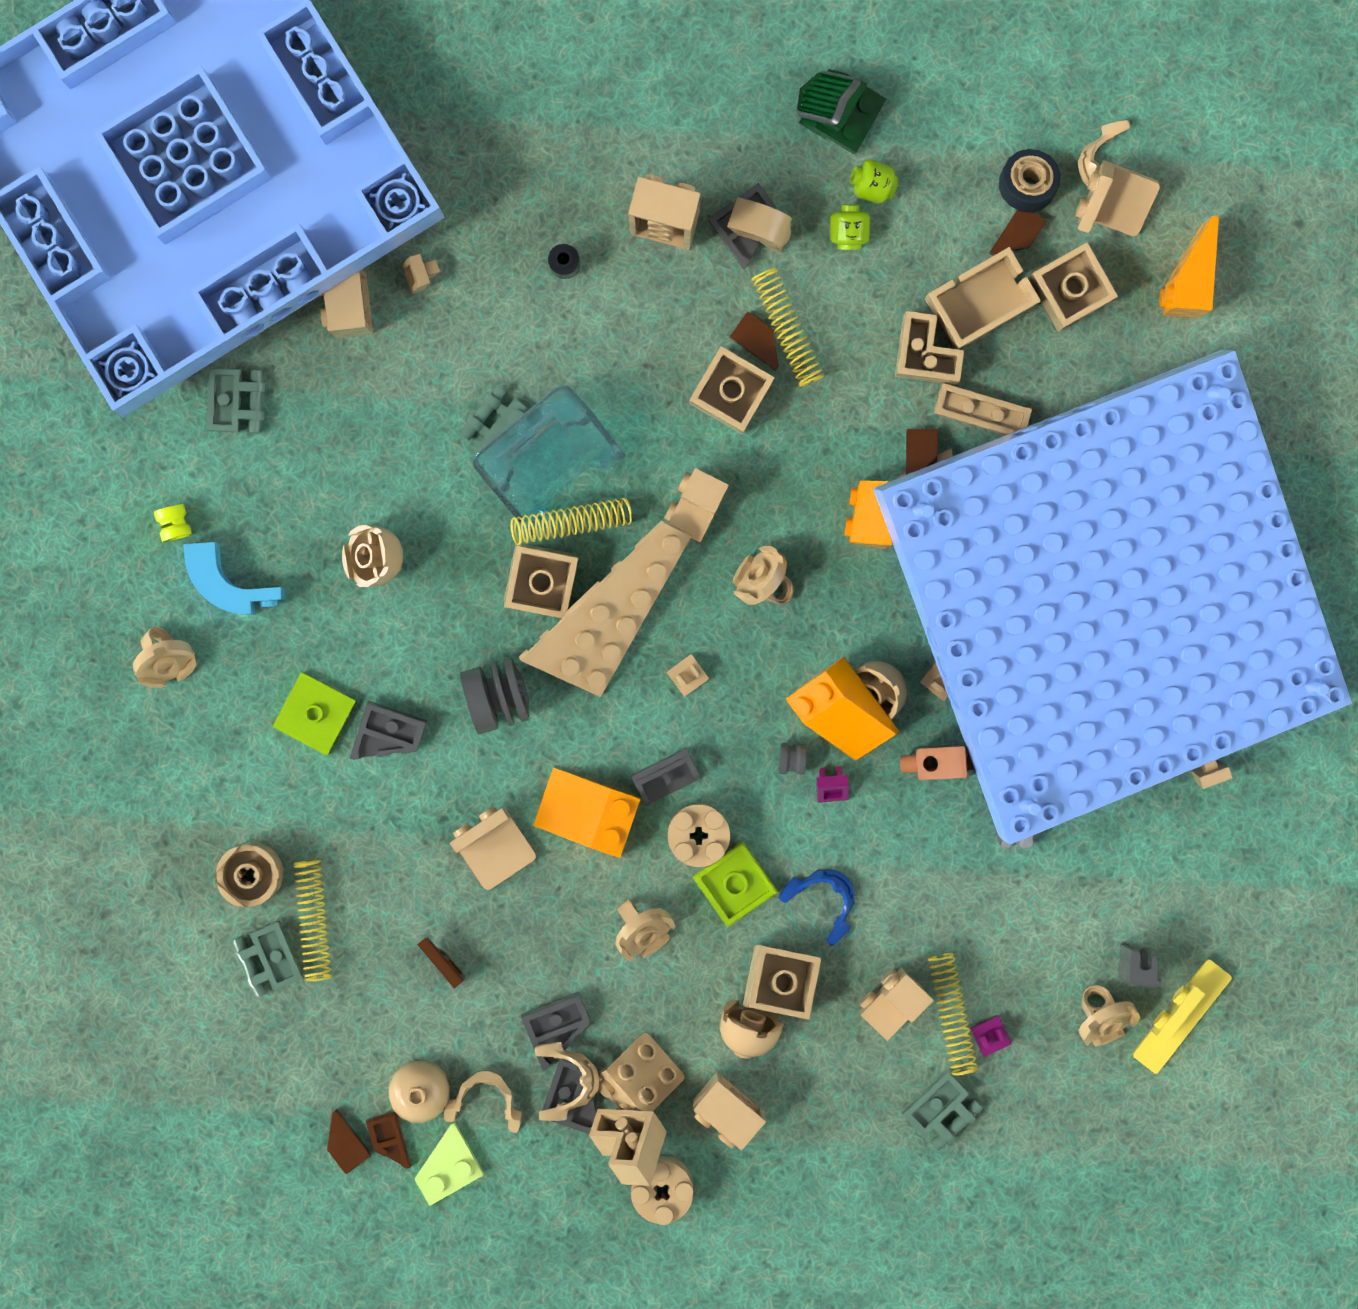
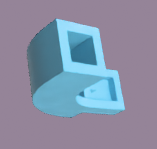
(207, 576)

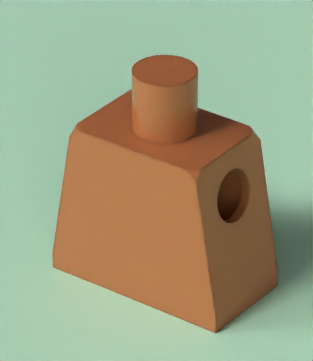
(952, 762)

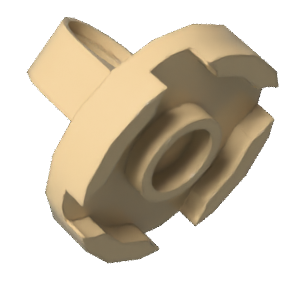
(761, 576)
(163, 659)
(643, 931)
(1105, 1022)

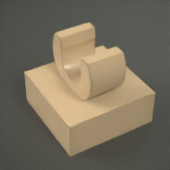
(418, 273)
(687, 675)
(933, 682)
(1211, 774)

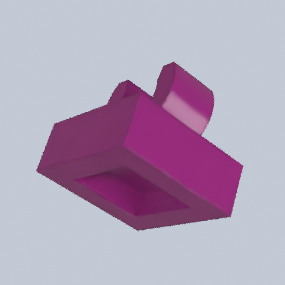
(832, 787)
(990, 1035)

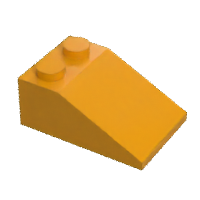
(1192, 282)
(867, 524)
(842, 710)
(587, 812)

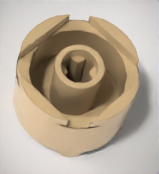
(685, 847)
(232, 880)
(665, 1207)

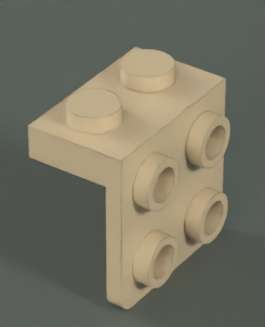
(1117, 199)
(493, 847)
(640, 1076)

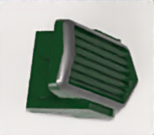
(838, 108)

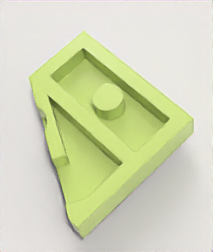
(448, 1167)

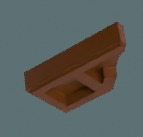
(1019, 232)
(756, 339)
(921, 449)
(442, 962)
(388, 1138)
(345, 1144)

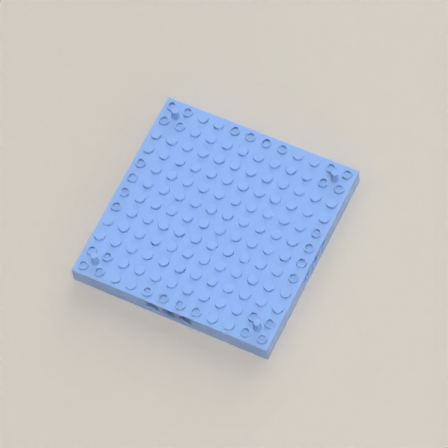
(191, 178)
(1114, 595)

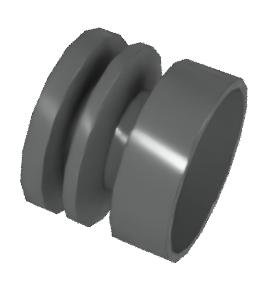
(495, 695)

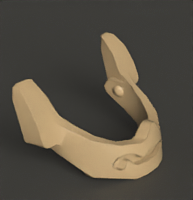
(1086, 160)
(486, 1077)
(588, 1080)

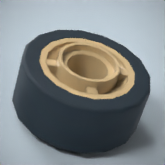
(1033, 165)

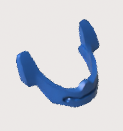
(839, 883)

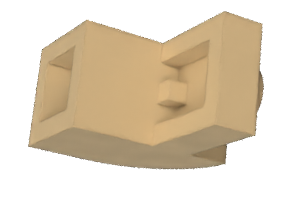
(760, 224)

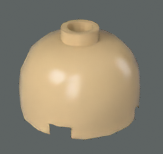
(372, 556)
(885, 685)
(749, 1030)
(419, 1091)

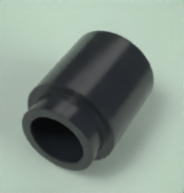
(568, 270)

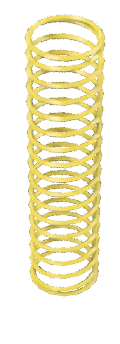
(774, 270)
(590, 521)
(302, 864)
(971, 1069)

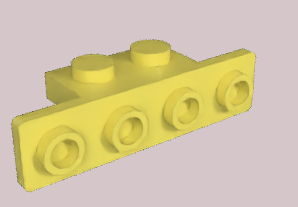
(1181, 1016)

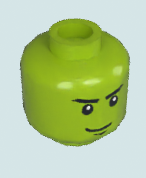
(874, 181)
(849, 227)

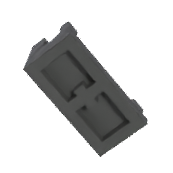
(666, 776)
(1134, 968)

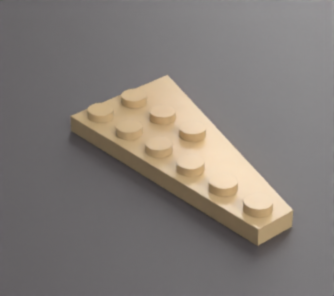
(604, 621)

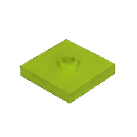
(314, 713)
(735, 884)

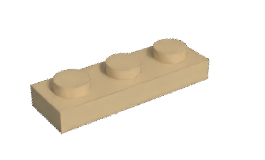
(981, 410)

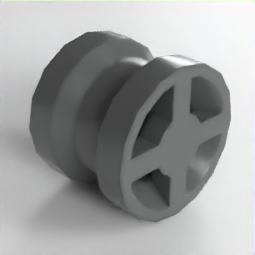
(792, 759)

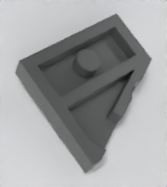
(739, 246)
(387, 732)
(556, 1023)
(566, 1088)

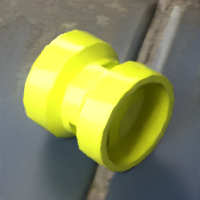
(172, 523)

